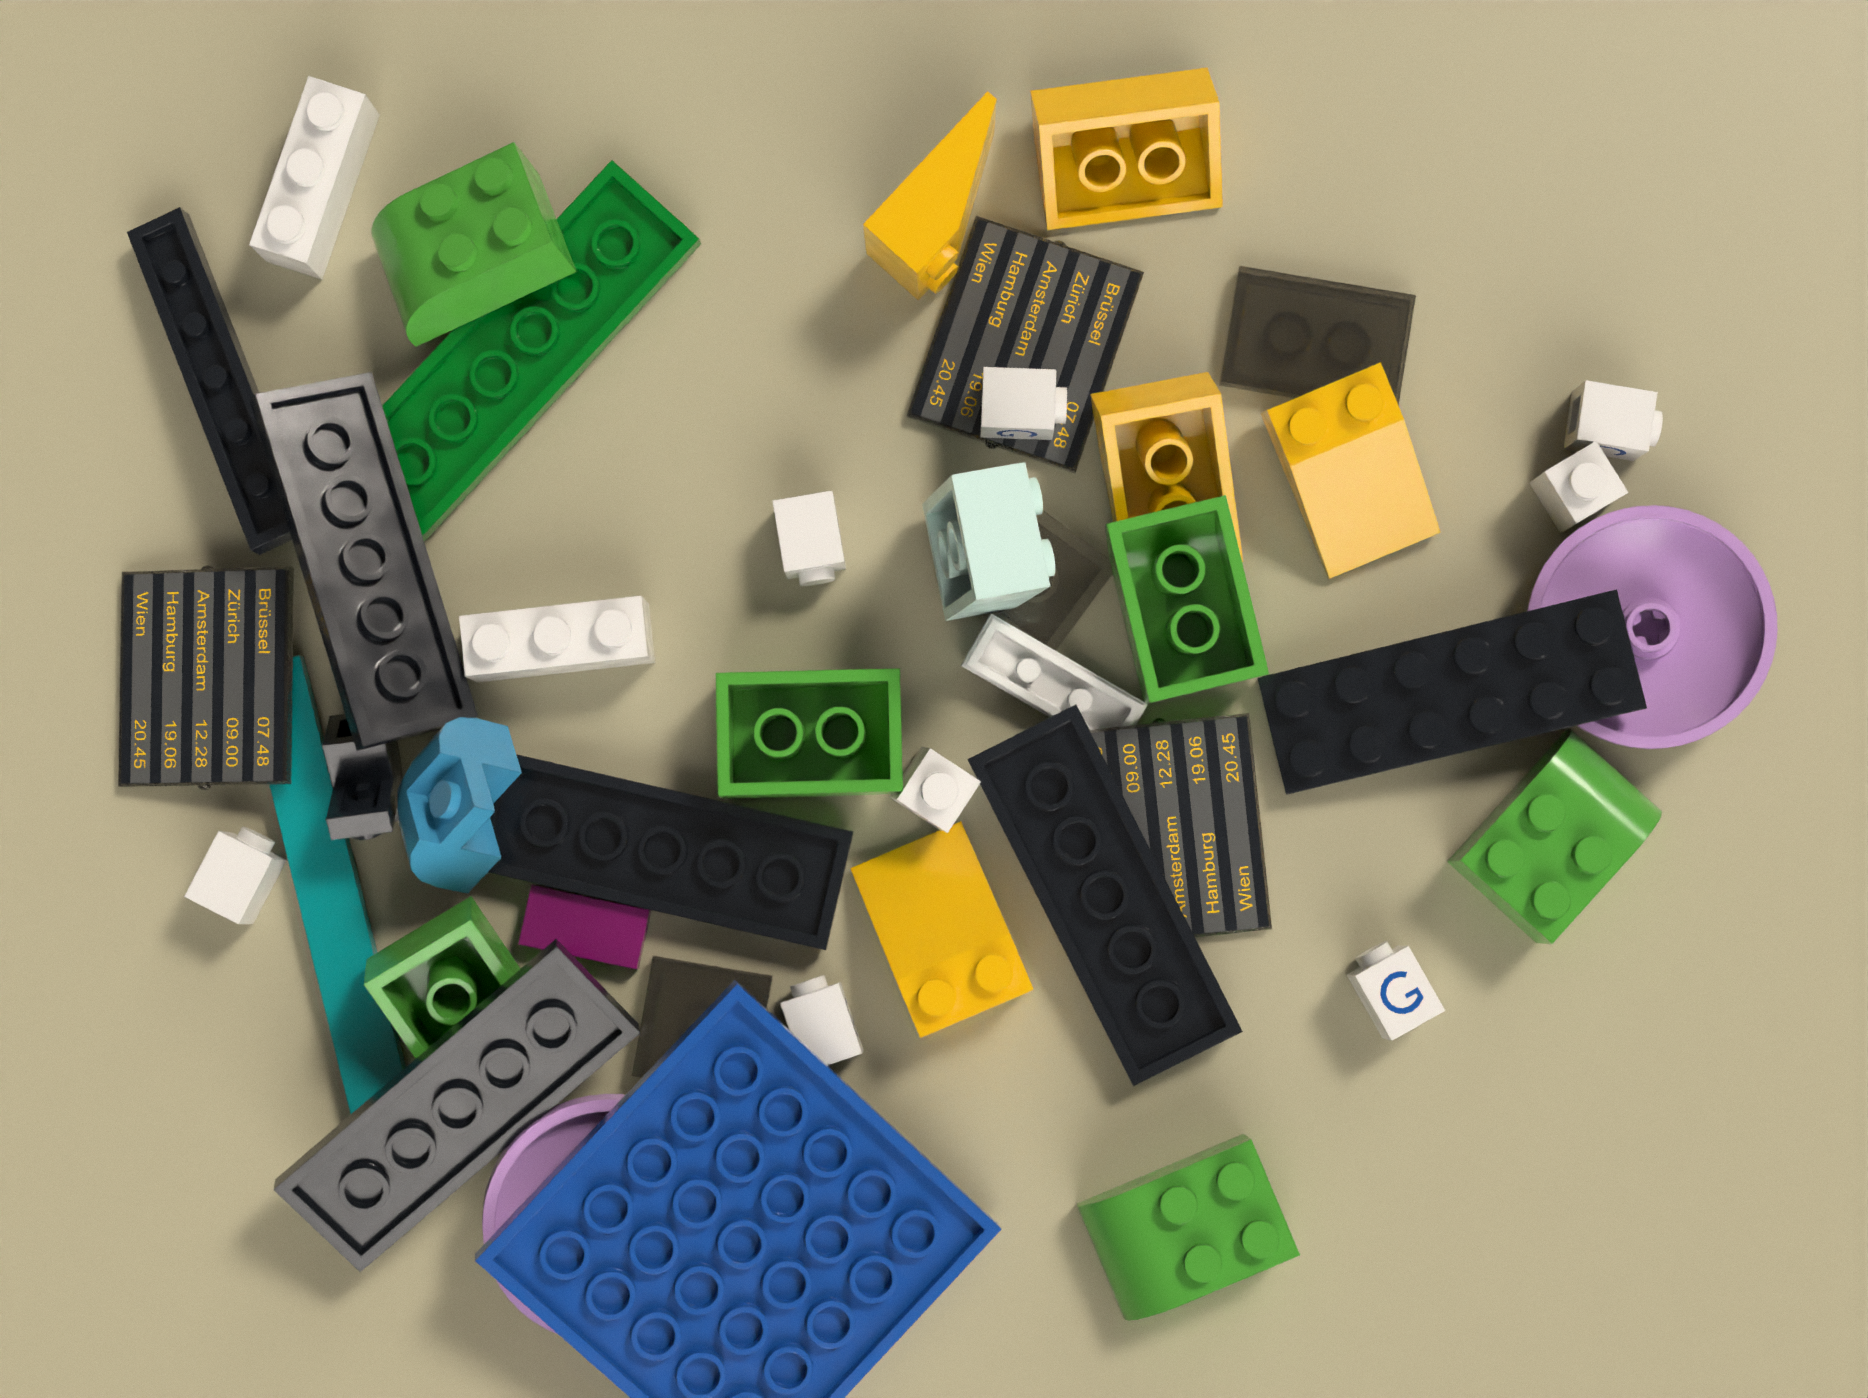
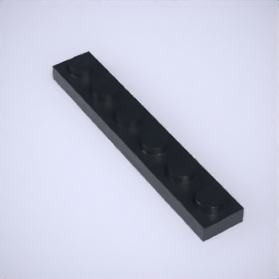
(212, 369)

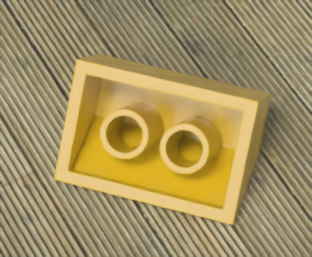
(1128, 148)

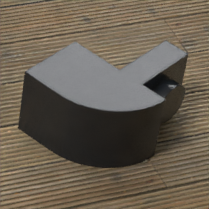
(362, 782)

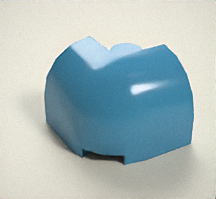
(450, 799)

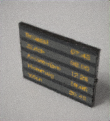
(1028, 308)
(206, 677)
(1199, 814)

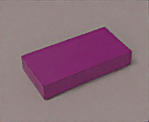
(585, 926)

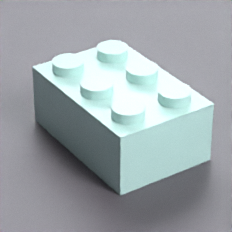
(988, 541)

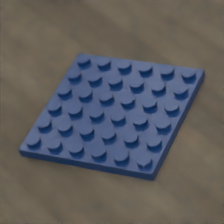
(738, 1224)

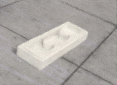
(1047, 677)

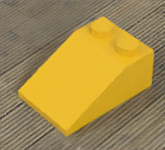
(925, 219)
(1164, 446)
(1352, 470)
(941, 929)

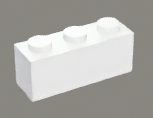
(315, 177)
(557, 639)

